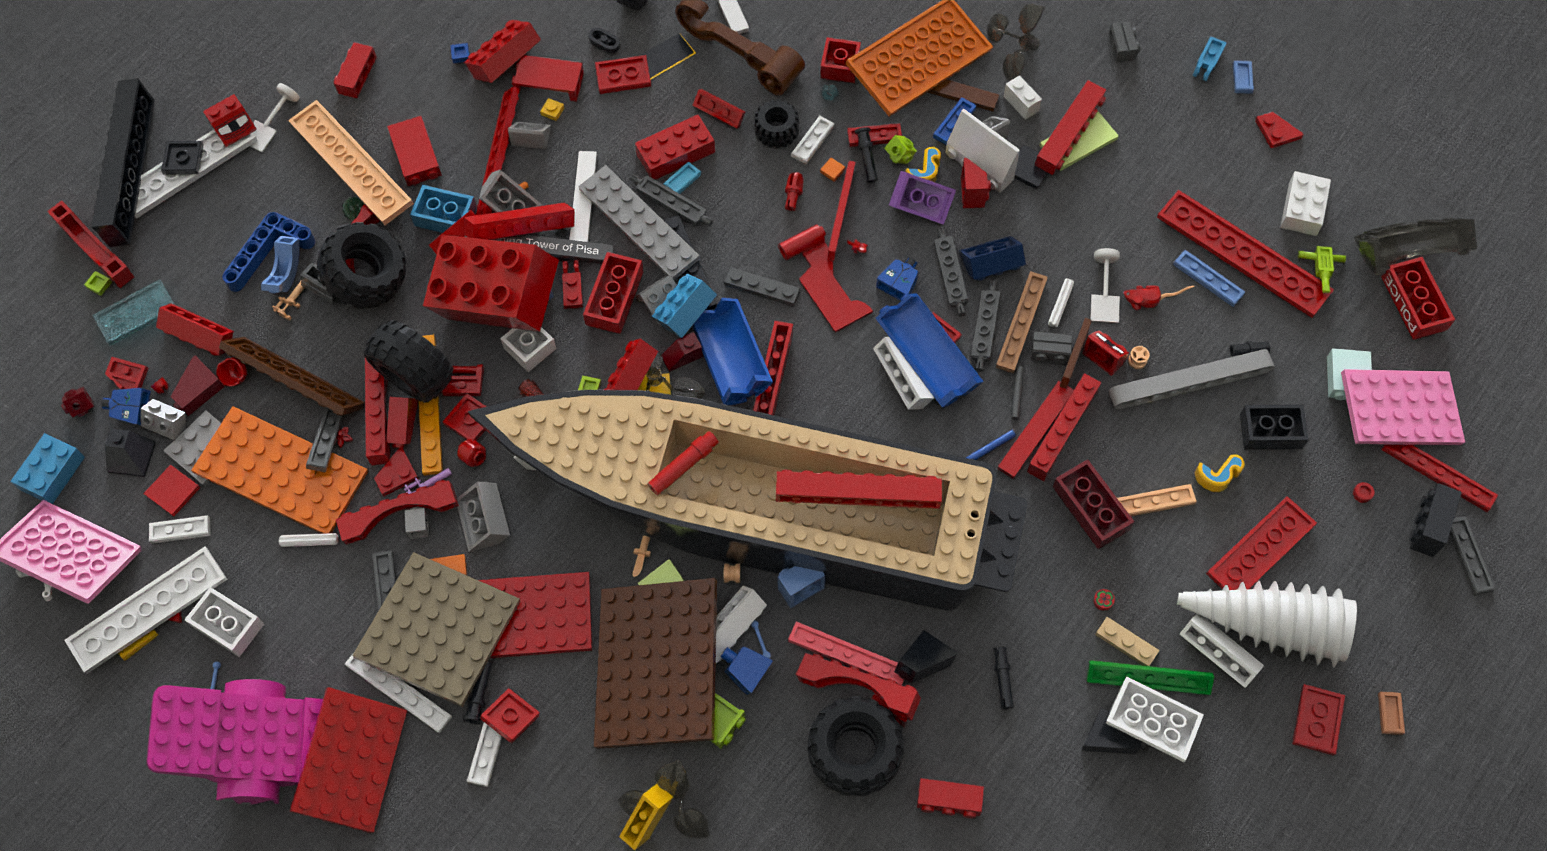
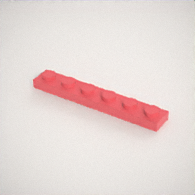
(843, 652)

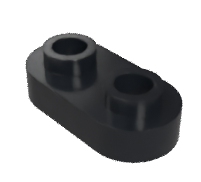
(607, 41)

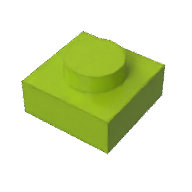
(98, 283)
(589, 383)

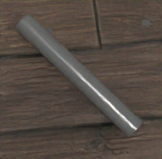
(1017, 393)

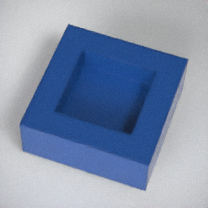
(459, 52)

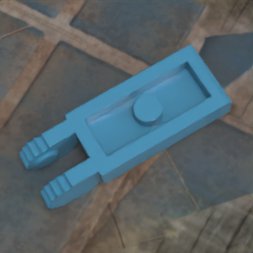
(1210, 56)

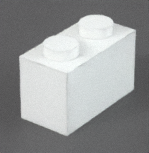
(1022, 97)

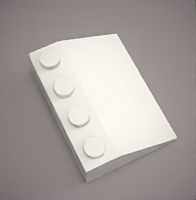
(984, 148)
(1154, 719)

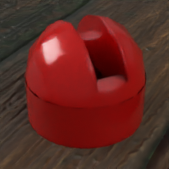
(158, 385)

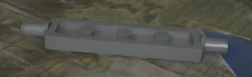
(671, 200)
(951, 271)
(986, 325)

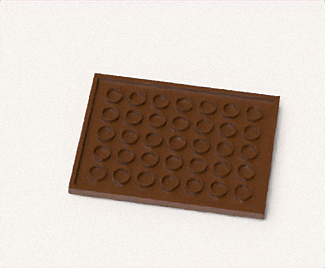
(656, 664)

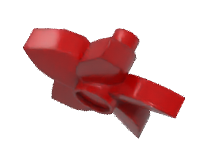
(857, 246)
(343, 436)

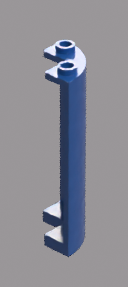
(929, 349)
(732, 352)

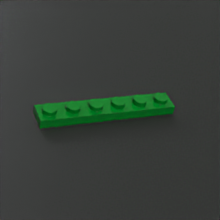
(1152, 677)

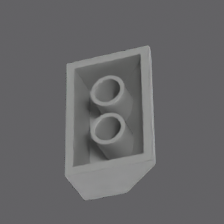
(505, 194)
(482, 516)

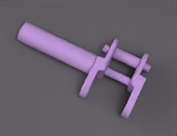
(430, 482)

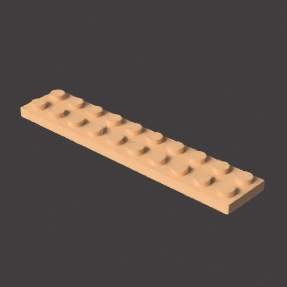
(351, 162)

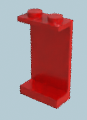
(549, 75)
(414, 151)

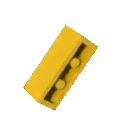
(645, 817)

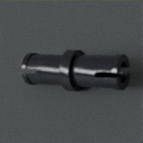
(1249, 347)

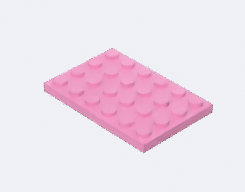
(1402, 407)
(66, 551)

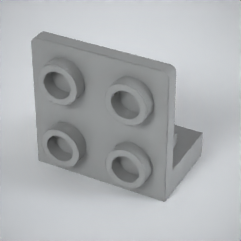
(656, 293)

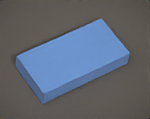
(1243, 77)

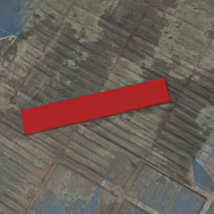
(841, 211)
(1035, 430)
(1442, 474)

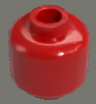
(471, 453)

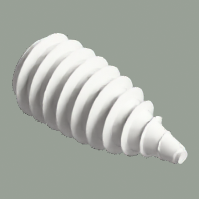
(1284, 618)

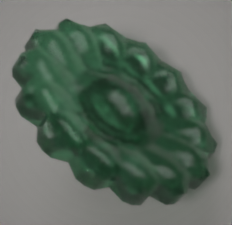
(352, 207)

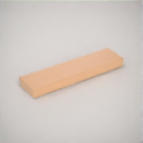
(1158, 500)

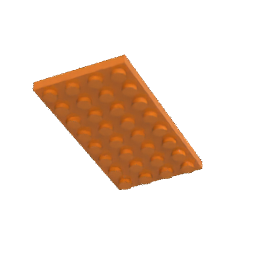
(919, 55)
(272, 471)

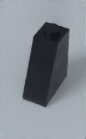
(925, 658)
(1109, 739)

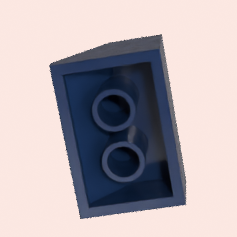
(993, 257)

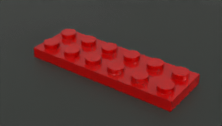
(1262, 546)

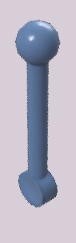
(755, 624)
(216, 665)

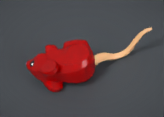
(1148, 297)

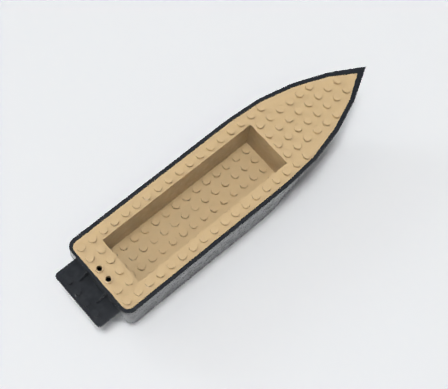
(727, 504)

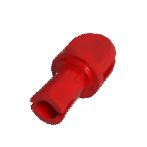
(793, 190)

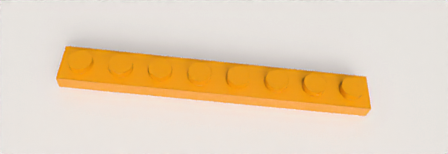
(430, 432)

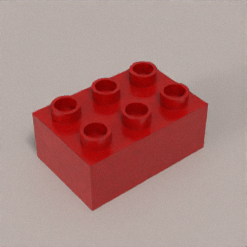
(491, 282)

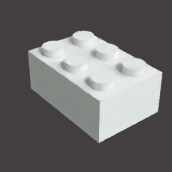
(1305, 203)
(224, 622)

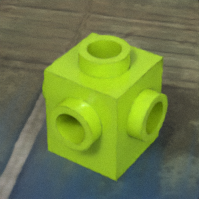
(900, 149)

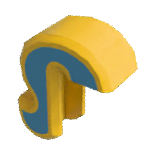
(930, 165)
(1219, 481)

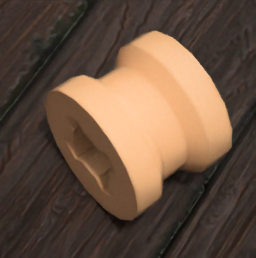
(1138, 352)
(732, 572)

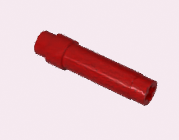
(698, 450)

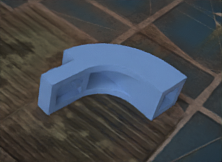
(284, 265)

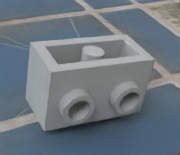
(163, 419)

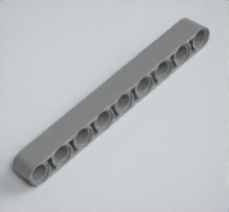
(1191, 379)

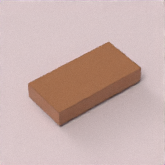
(1391, 713)

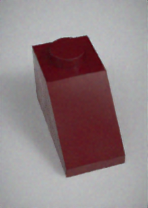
(682, 352)

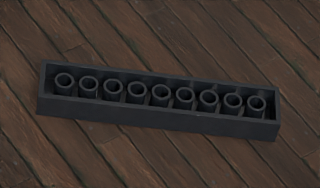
(123, 163)

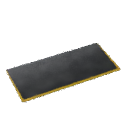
(667, 55)

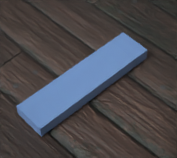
(1209, 278)

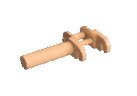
(289, 302)

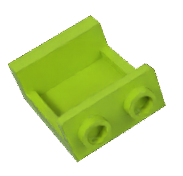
(726, 721)

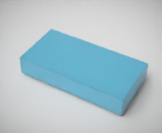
(683, 178)

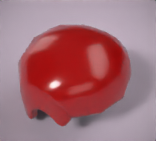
(231, 371)

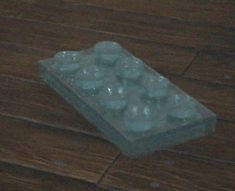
(132, 312)

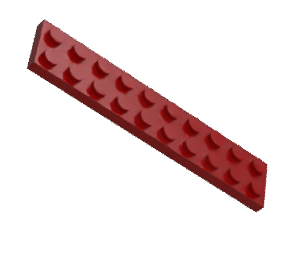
(1244, 253)

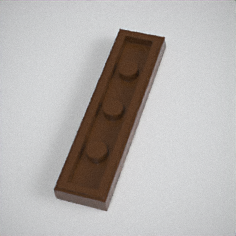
(955, 90)
(1075, 353)

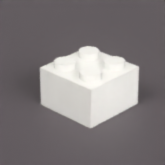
(528, 346)

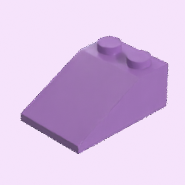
(922, 197)

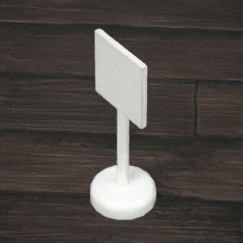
(265, 133)
(1105, 307)

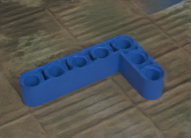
(262, 246)

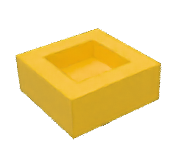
(552, 109)

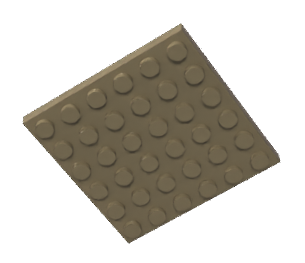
(437, 629)

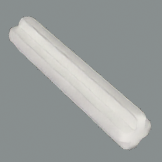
(1061, 303)
(308, 539)

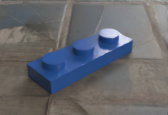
(944, 130)

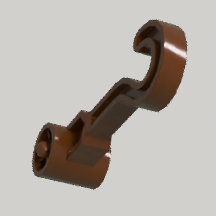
(775, 68)

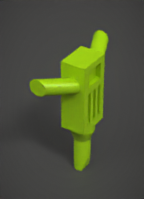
(1323, 264)

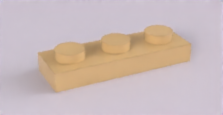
(1127, 642)

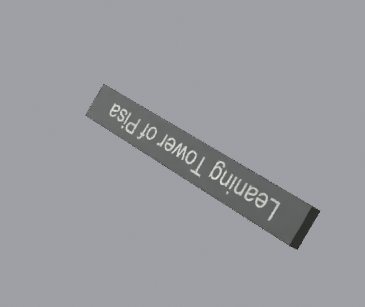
(564, 248)

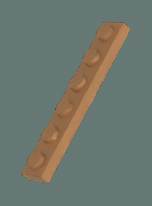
(1021, 322)

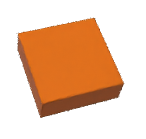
(832, 169)

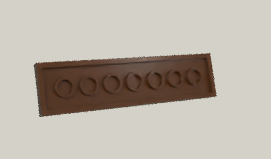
(292, 375)

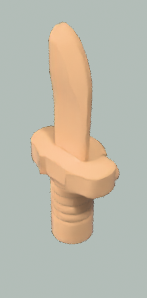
(642, 553)

